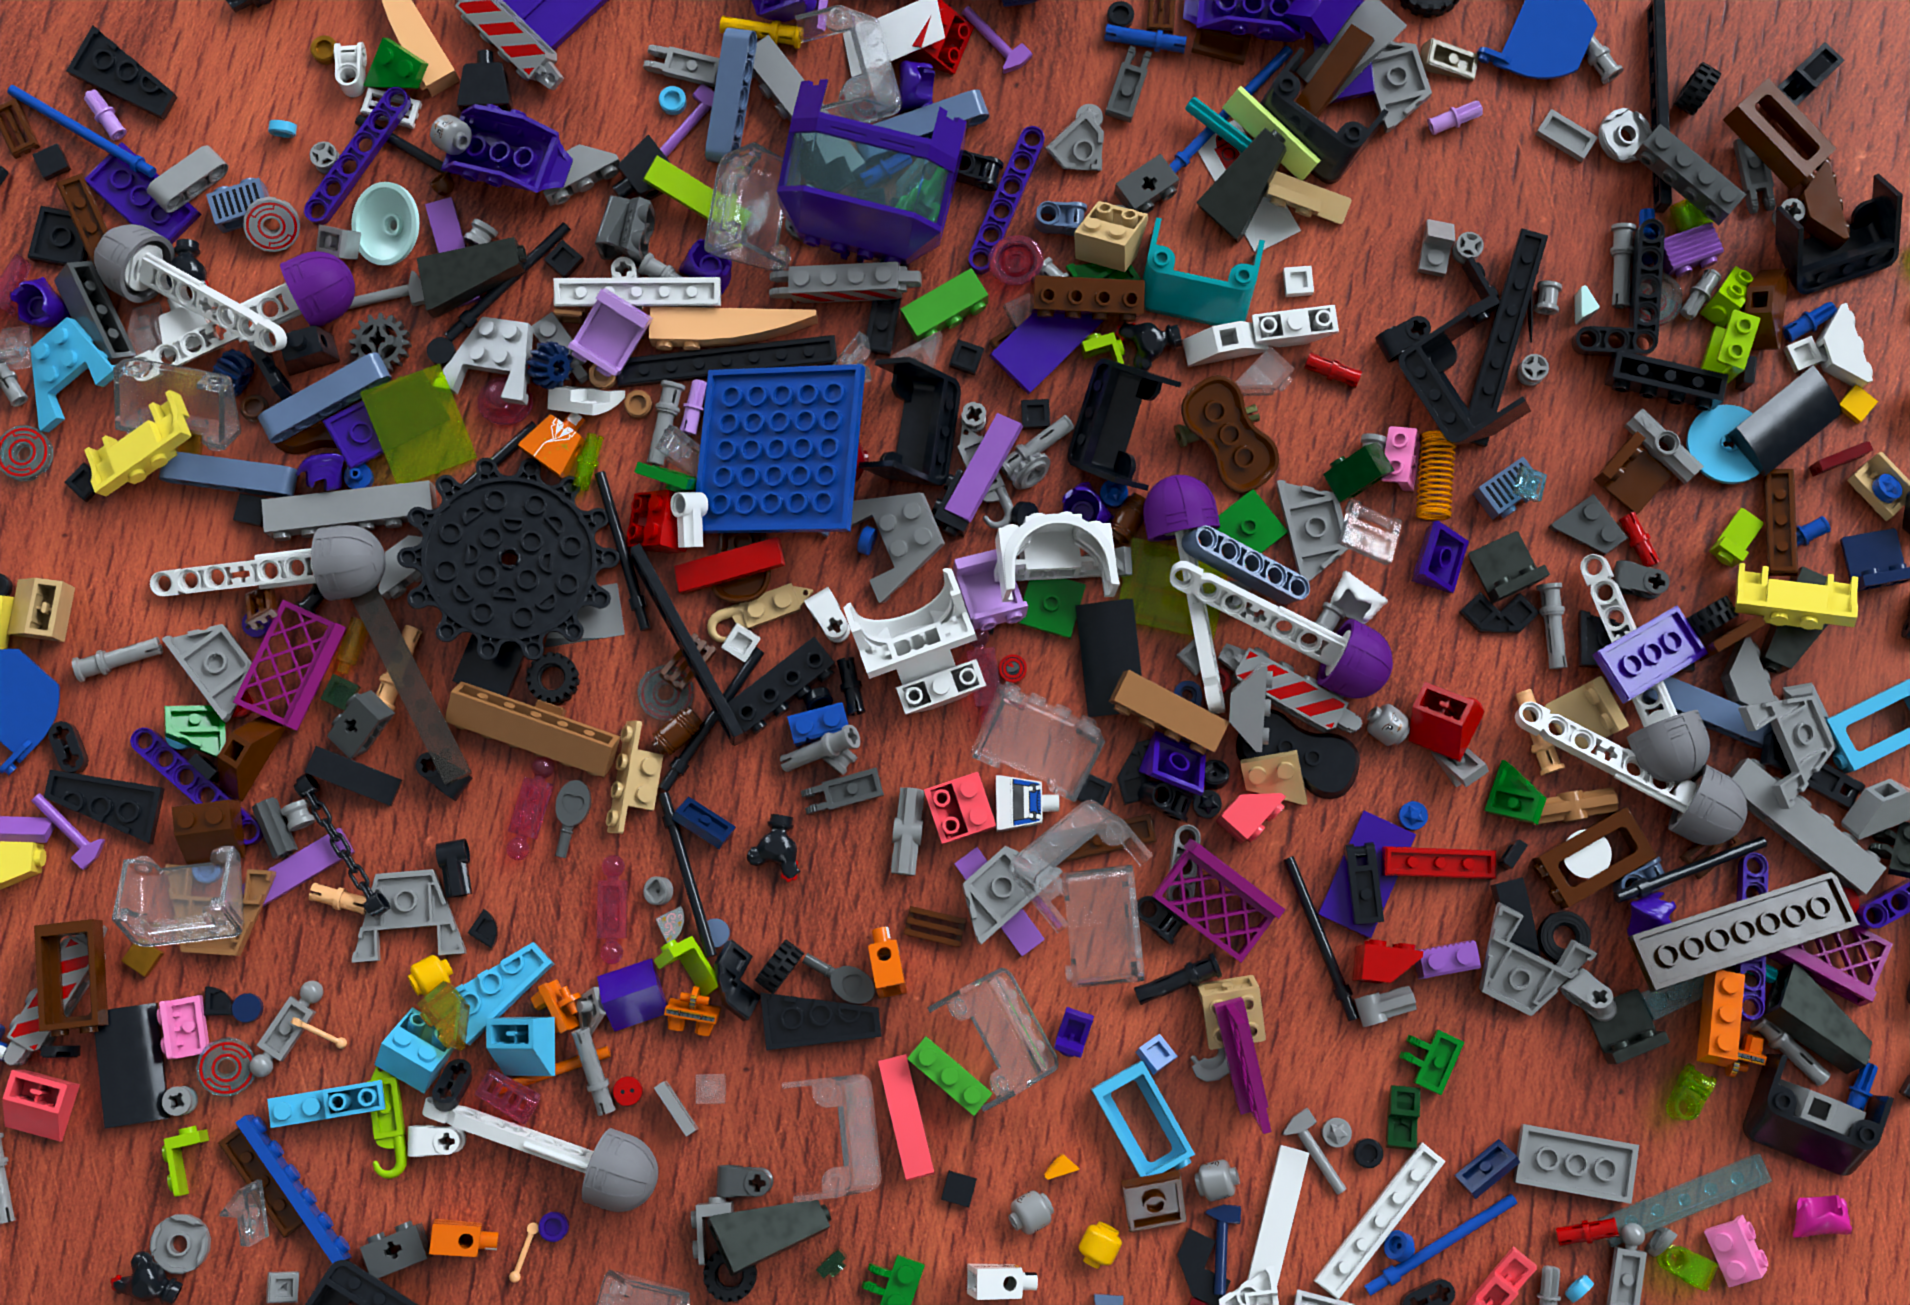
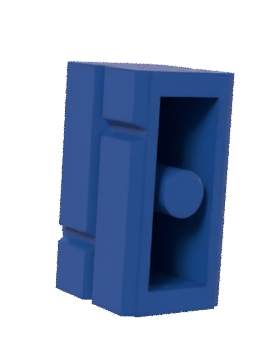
(813, 724)

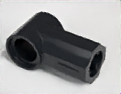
(454, 860)

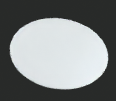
(1590, 859)

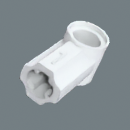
(689, 510)

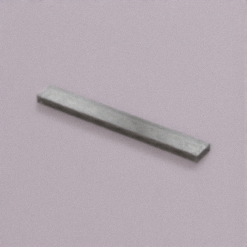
(411, 686)

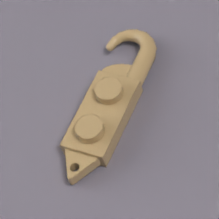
(765, 609)

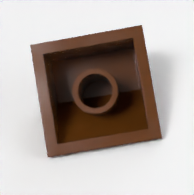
(207, 827)

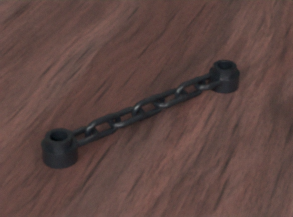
(375, 902)

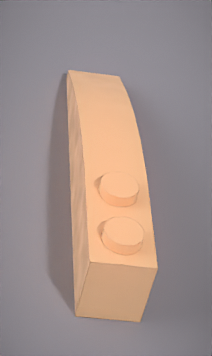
(418, 39)
(722, 326)

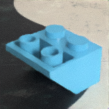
(522, 1045)
(413, 1052)

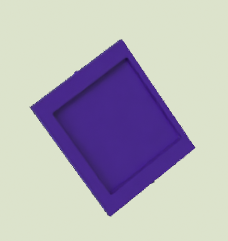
(555, 18)

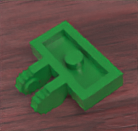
(1437, 1061)
(901, 1283)

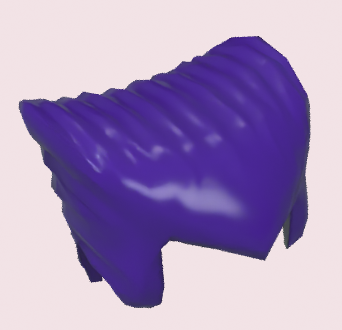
(915, 85)
(703, 264)
(39, 304)
(323, 466)
(1087, 502)
(1649, 913)

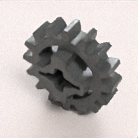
(376, 330)

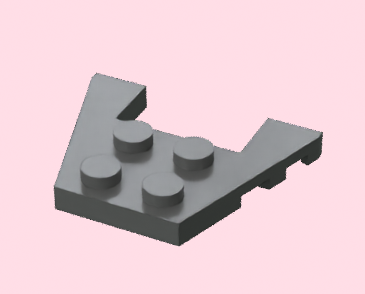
(496, 348)
(907, 533)
(1801, 736)
(414, 902)
(1519, 975)

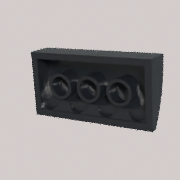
(1786, 421)
(1107, 649)
(131, 1066)

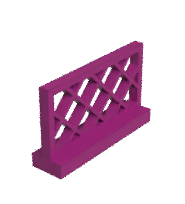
(313, 676)
(1232, 880)
(1835, 979)
(1242, 1060)

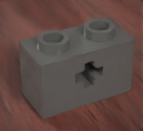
(1152, 174)
(360, 723)
(378, 1254)

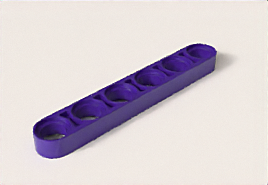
(353, 153)
(1002, 198)
(175, 769)
(1758, 966)

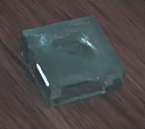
(1530, 484)

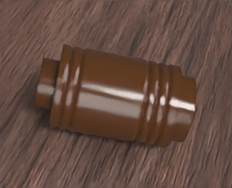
(1127, 519)
(676, 731)

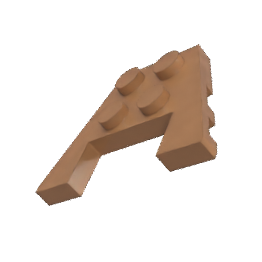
(256, 890)

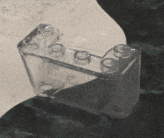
(206, 396)
(1039, 740)

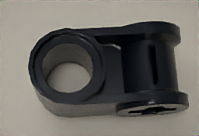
(978, 169)
(1399, 338)
(453, 790)
(1171, 800)
(1161, 920)

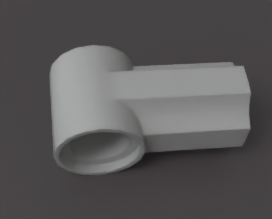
(1378, 1007)

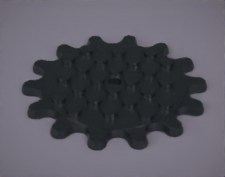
(498, 600)

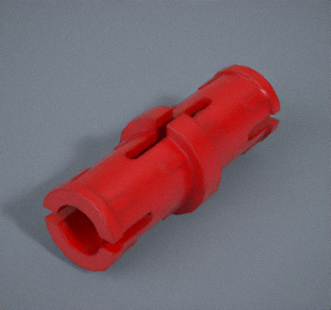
(1333, 369)
(1639, 540)
(1587, 1231)

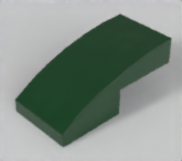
(1403, 1117)

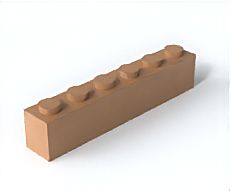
(532, 729)

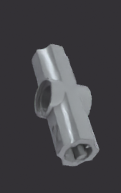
(1677, 459)
(907, 831)

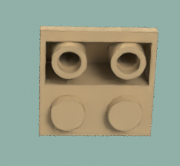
(1110, 236)
(41, 609)

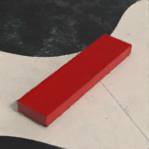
(729, 565)
(1438, 862)

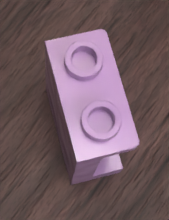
(610, 333)
(983, 594)

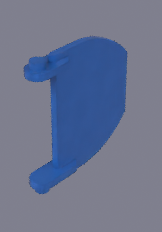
(1545, 39)
(26, 705)

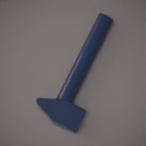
(1223, 1215)

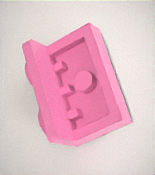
(183, 1027)
(1737, 1251)

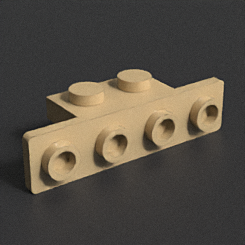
(1307, 198)
(635, 780)

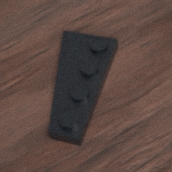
(118, 74)
(1593, 637)
(116, 803)
(806, 1021)

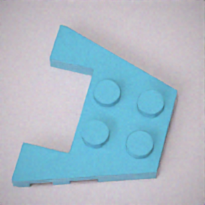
(58, 361)

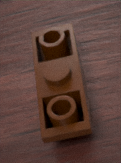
(1824, 209)
(1767, 301)
(246, 755)

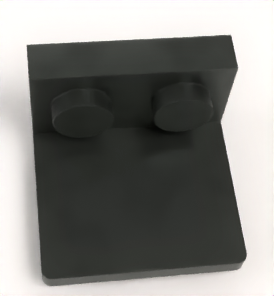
(1506, 567)
(1629, 1031)

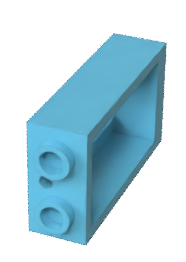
(1845, 754)
(1181, 1149)

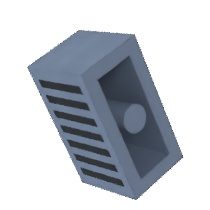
(230, 203)
(1497, 493)

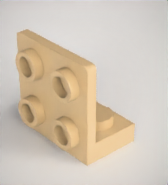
(1591, 708)
(1228, 989)

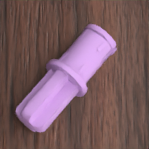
(105, 115)
(1455, 117)
(693, 407)

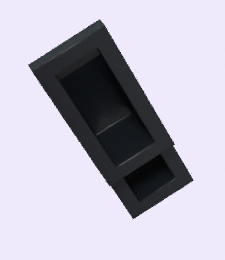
(1810, 74)
(353, 776)
(1514, 895)

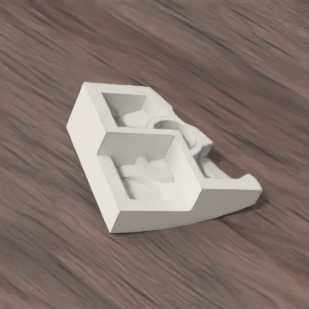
(583, 400)
(1257, 1291)

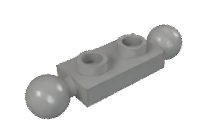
(282, 1033)
(1627, 1268)

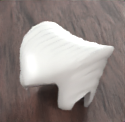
(1357, 598)

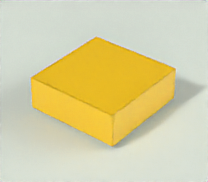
(1857, 404)

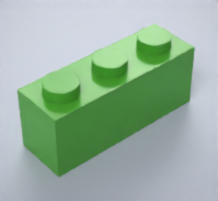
(945, 305)
(950, 1075)

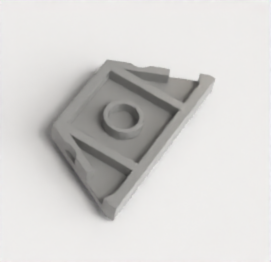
(1399, 82)
(1312, 525)
(214, 665)
(994, 895)

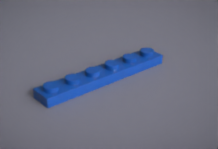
(287, 1178)

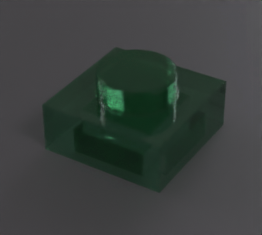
(339, 691)
(832, 1264)

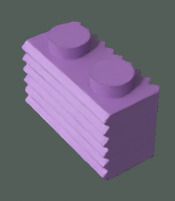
(1691, 249)
(1448, 959)

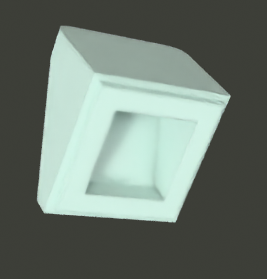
(1584, 305)

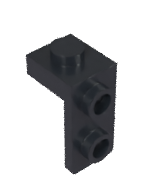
(1488, 294)
(950, 523)

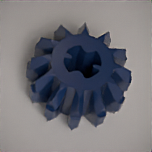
(549, 365)
(238, 367)

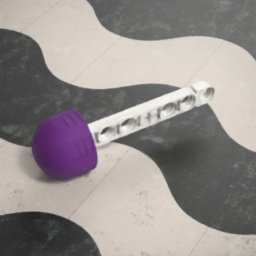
(315, 286)
(1169, 512)
(1352, 660)

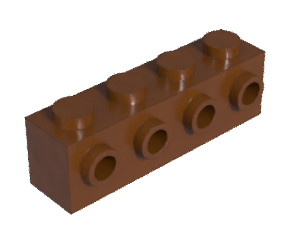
(1087, 297)

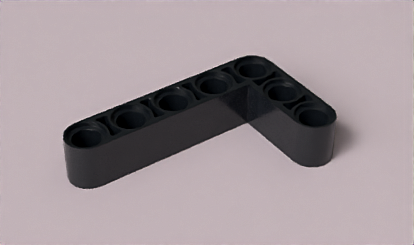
(1638, 301)

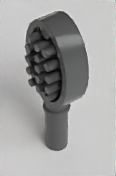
(571, 809)
(846, 981)

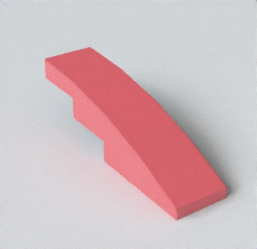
(906, 1117)
(1505, 1280)

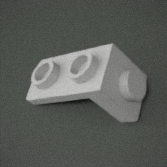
(715, 1206)

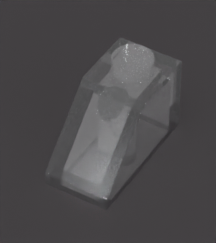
(145, 328)
(1266, 375)

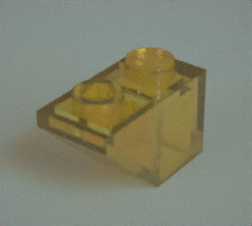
(448, 1013)

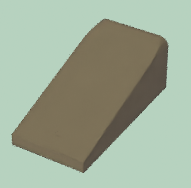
(1448, 60)

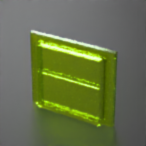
(418, 424)
(1154, 597)

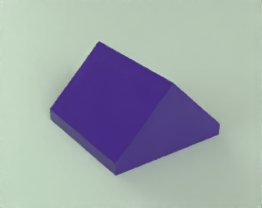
(1321, 17)
(1440, 558)
(1174, 764)
(632, 994)

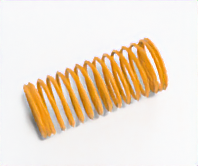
(1423, 510)

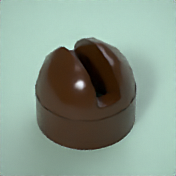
(442, 184)

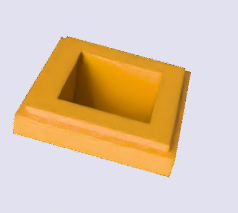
(1059, 1167)

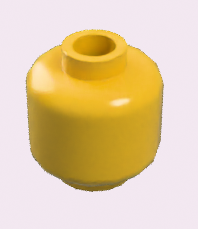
(429, 974)
(1100, 1245)

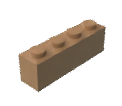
(1168, 712)

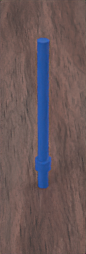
(1393, 1275)

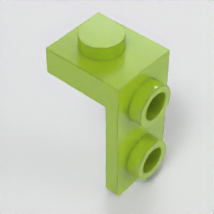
(1728, 298)
(1097, 344)
(1736, 537)
(693, 961)
(173, 1156)

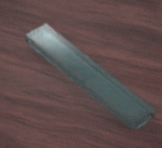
(1692, 1196)

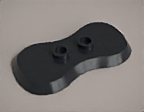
(1326, 759)

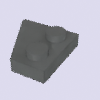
(1591, 526)

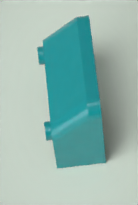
(1196, 296)

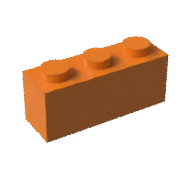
(1721, 1018)

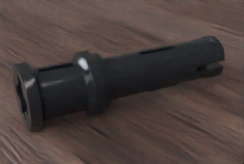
(1191, 975)

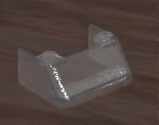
(876, 90)
(1036, 863)
(1007, 1031)
(858, 1135)

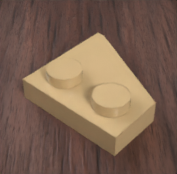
(1275, 775)

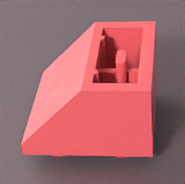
(960, 808)
(1247, 813)
(38, 1103)

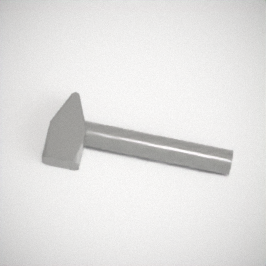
(413, 289)
(1299, 1125)

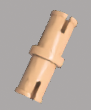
(338, 898)

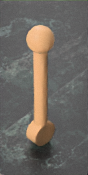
(339, 1042)
(532, 1229)

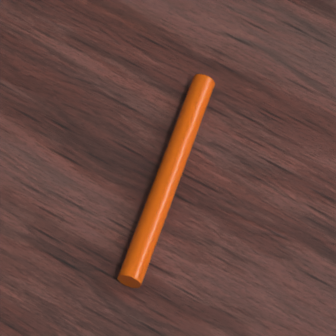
(561, 1067)

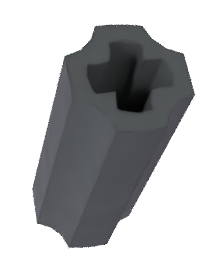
(274, 828)

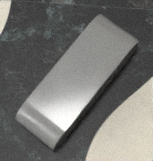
(187, 179)
(1177, 850)

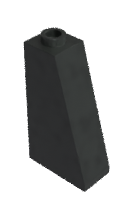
(1242, 186)
(467, 272)
(1786, 643)
(1815, 1020)
(764, 1232)

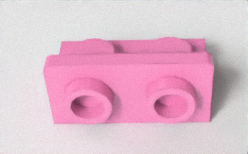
(1403, 454)

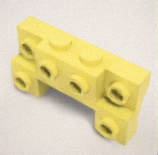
(142, 449)
(1796, 602)

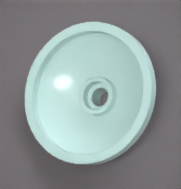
(386, 222)

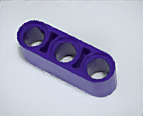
(1882, 906)

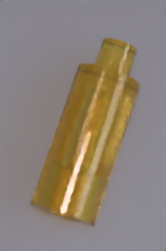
(351, 645)

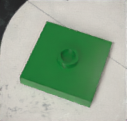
(1251, 523)
(1052, 605)

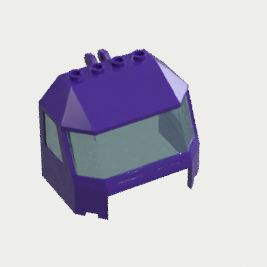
(867, 183)

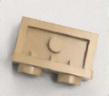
(1871, 470)

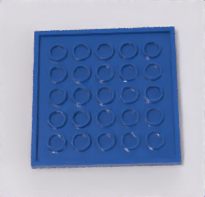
(780, 448)

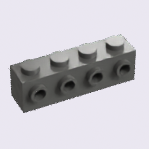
(1689, 174)
(93, 309)

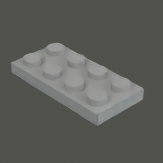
(1576, 1163)

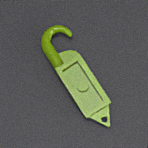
(389, 1124)

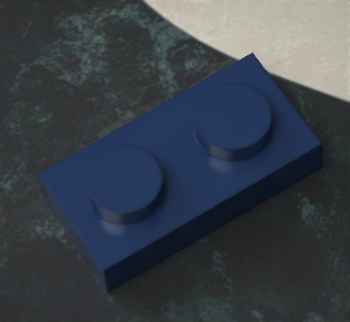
(703, 822)
(1487, 1168)

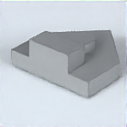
(1079, 145)

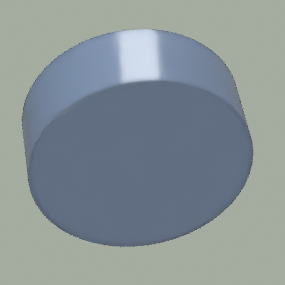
(719, 931)

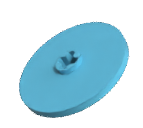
(1706, 442)

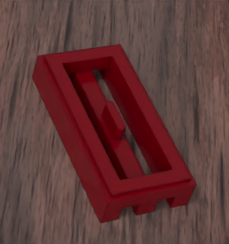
(1840, 458)

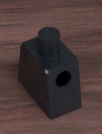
(484, 83)
(634, 168)
(306, 350)

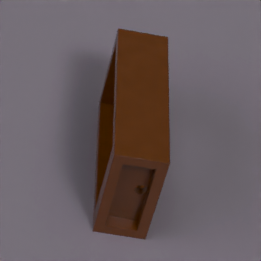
(1770, 145)
(1547, 863)
(50, 977)

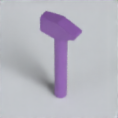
(1014, 58)
(704, 97)
(87, 851)

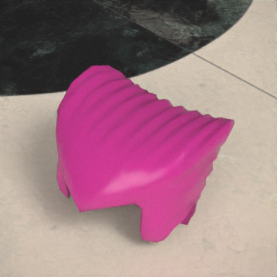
(1821, 1216)

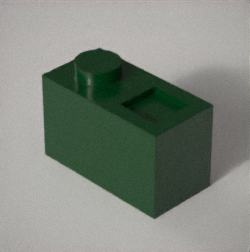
(1358, 471)

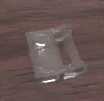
(1367, 538)

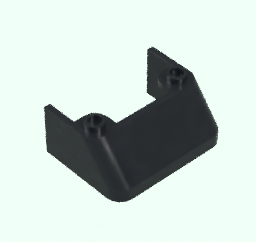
(1333, 148)
(1870, 246)
(1425, 368)
(1109, 418)
(926, 424)
(1773, 1124)
(349, 1284)

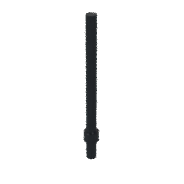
(468, 318)
(636, 601)
(680, 764)
(687, 875)
(1644, 887)
(1342, 991)

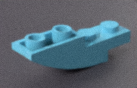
(326, 1104)

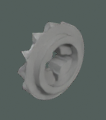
(1030, 471)

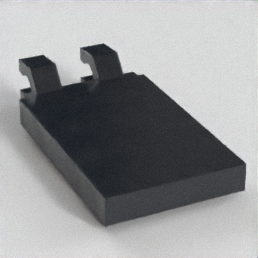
(493, 675)

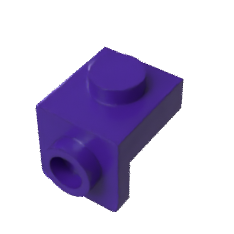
(1073, 1032)

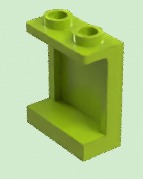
(1730, 347)

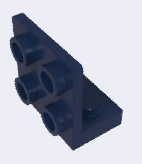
(1875, 559)

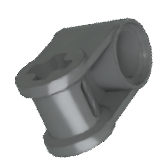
(1635, 578)
(737, 1181)

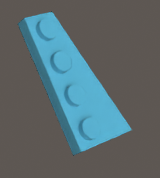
(502, 986)

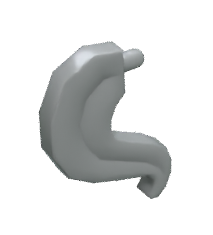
(1211, 1068)

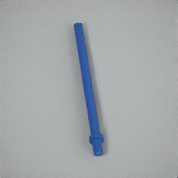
(1182, 158)
(136, 162)

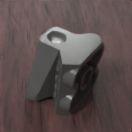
(626, 229)

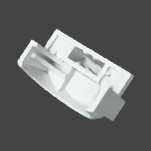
(1051, 550)
(917, 641)

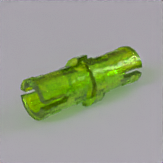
(587, 461)

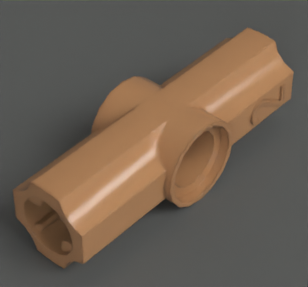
(1579, 805)

